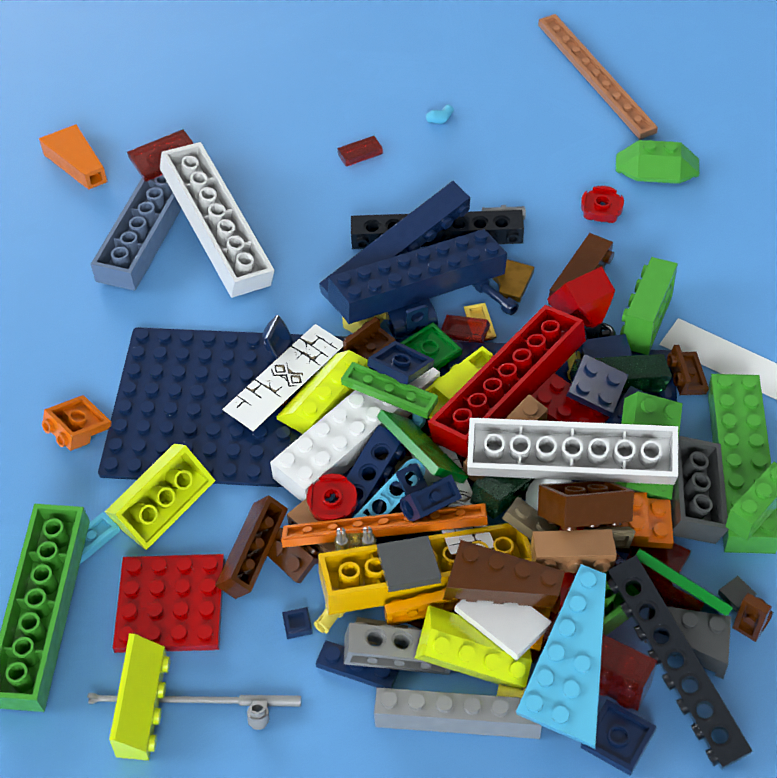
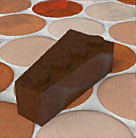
(501, 578)

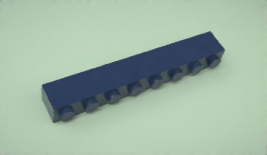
(411, 231)

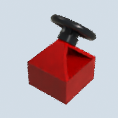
(587, 299)

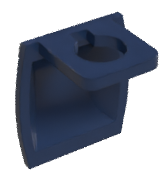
(277, 337)

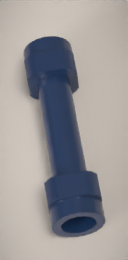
(508, 305)

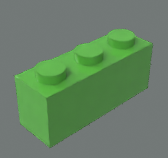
(754, 505)

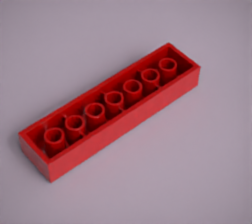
(509, 376)

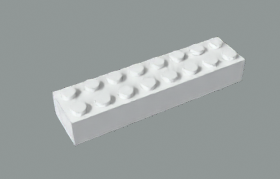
(216, 219)
(335, 440)
(573, 451)

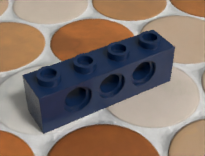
(367, 463)

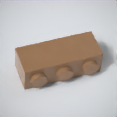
(572, 548)

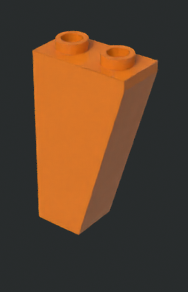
(74, 155)

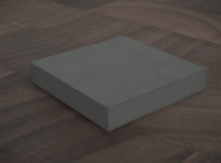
(408, 563)

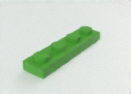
(389, 390)

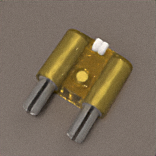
(353, 540)

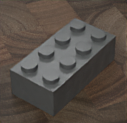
(699, 492)

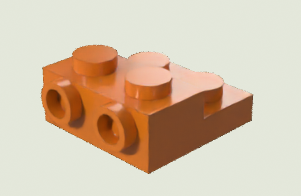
(74, 422)
(651, 522)

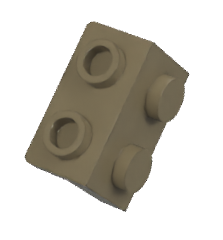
(526, 519)

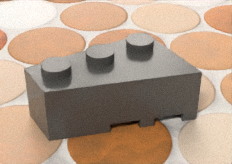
(705, 633)

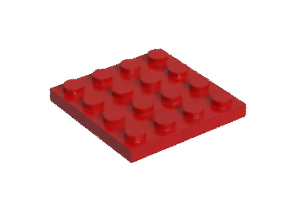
(170, 601)

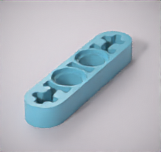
(385, 494)

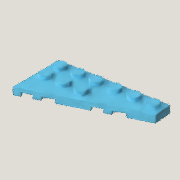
(567, 675)

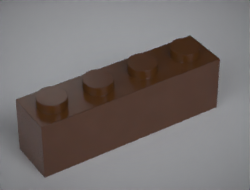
(590, 255)
(251, 547)

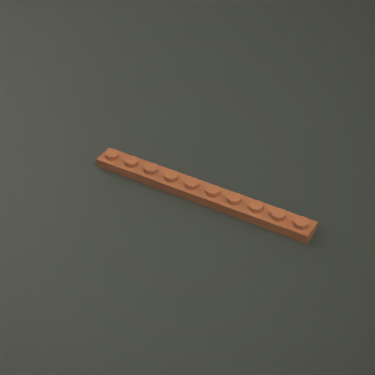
(598, 77)

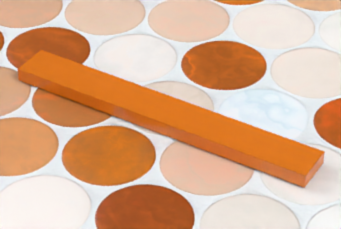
(385, 525)

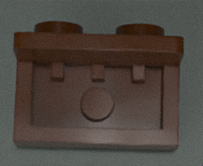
(368, 339)
(687, 372)
(294, 560)

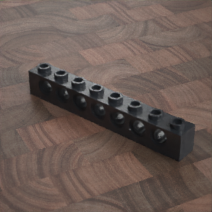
(503, 226)
(633, 572)

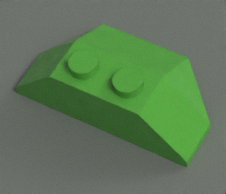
(658, 162)

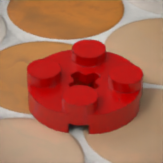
(603, 213)
(322, 489)

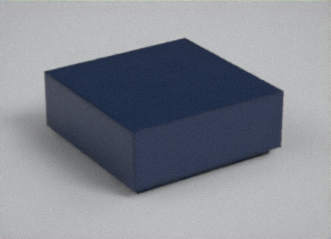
(297, 623)

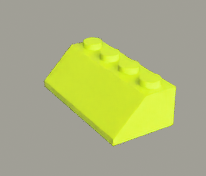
(320, 393)
(160, 495)
(459, 646)
(138, 699)

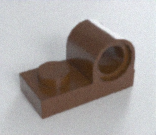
(752, 617)

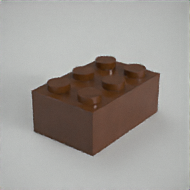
(585, 504)

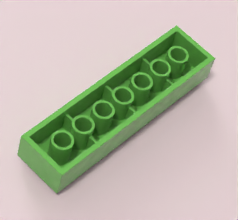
(741, 429)
(40, 604)

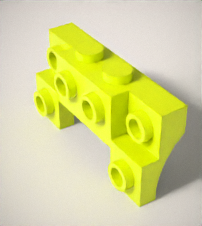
(457, 377)

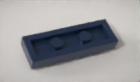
(332, 660)

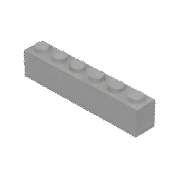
(452, 713)

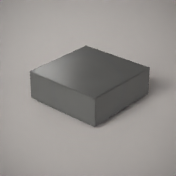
(734, 592)

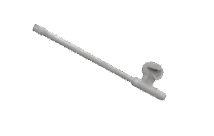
(256, 714)

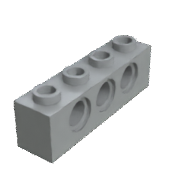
(385, 655)

